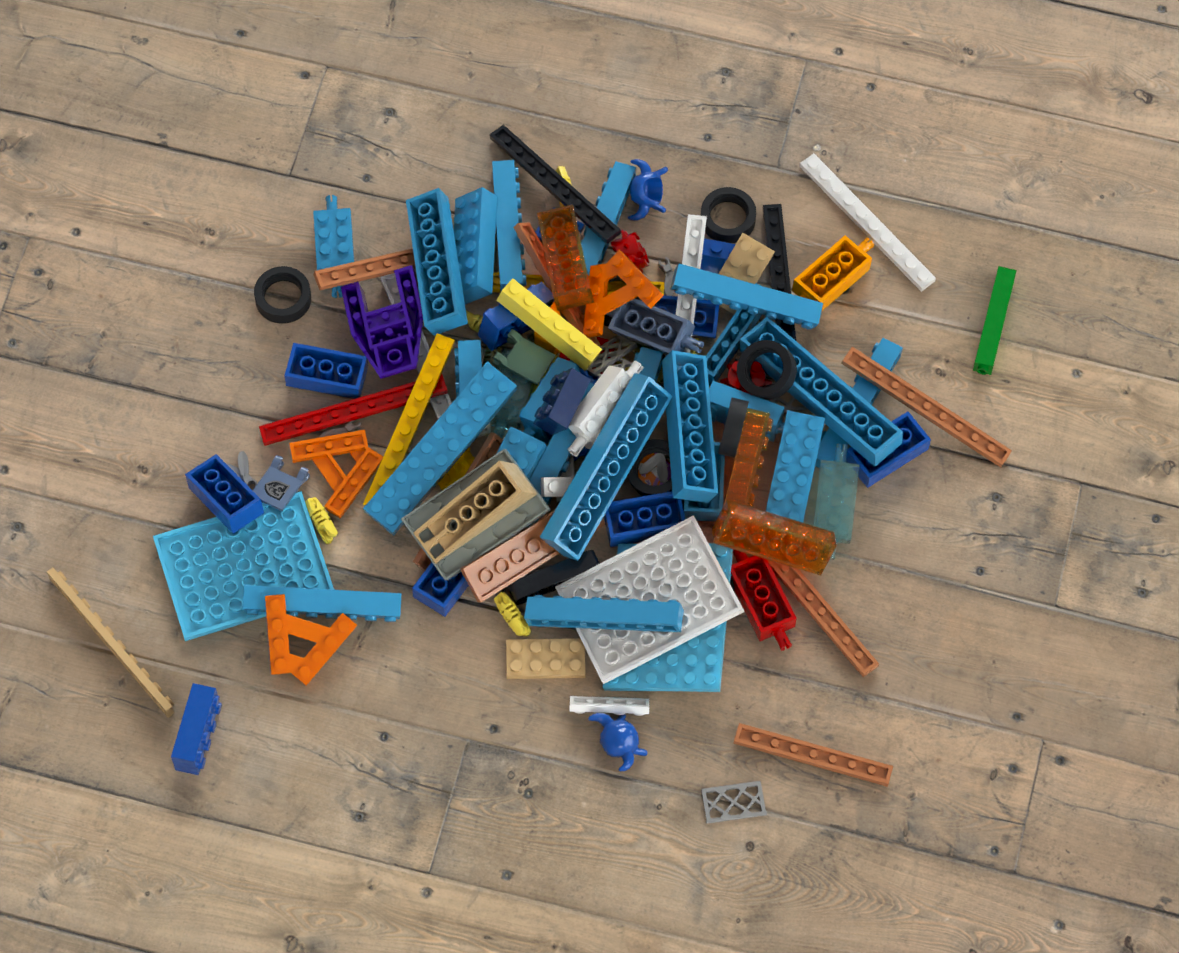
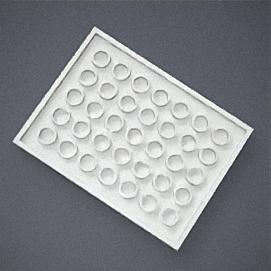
(662, 568)

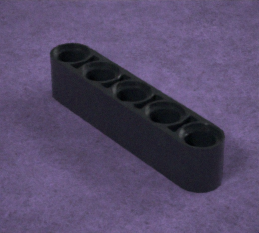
(547, 579)

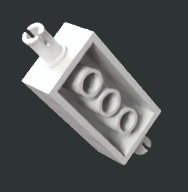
(598, 405)

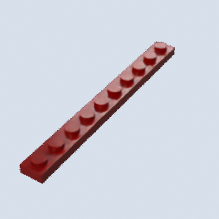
(342, 413)

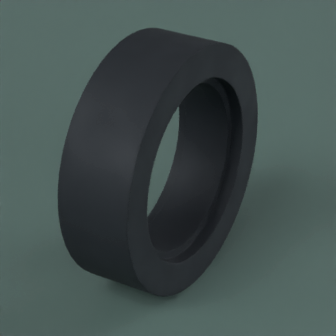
(736, 196)
(279, 274)
(748, 357)
(733, 427)
(642, 488)

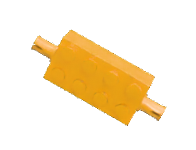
(834, 271)

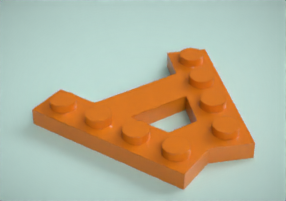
(637, 286)
(321, 452)
(326, 640)

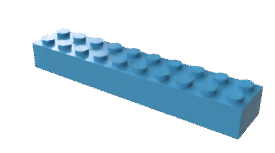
(828, 396)
(440, 448)
(606, 466)

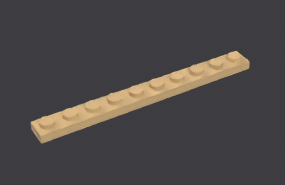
(115, 647)

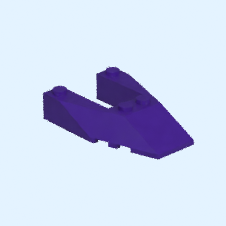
(389, 334)

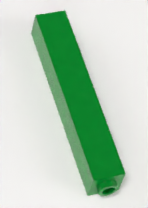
(994, 320)

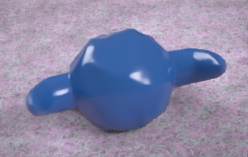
(646, 189)
(619, 739)

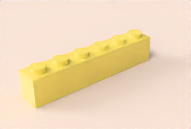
(549, 324)

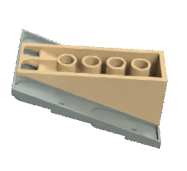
(475, 514)

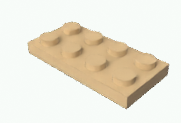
(746, 262)
(545, 658)

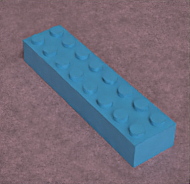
(436, 262)
(690, 427)

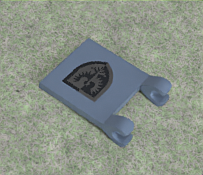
(278, 487)

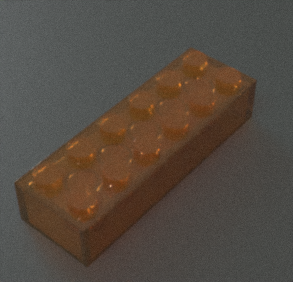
(565, 258)
(749, 457)
(773, 537)

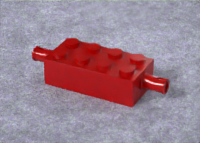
(762, 598)

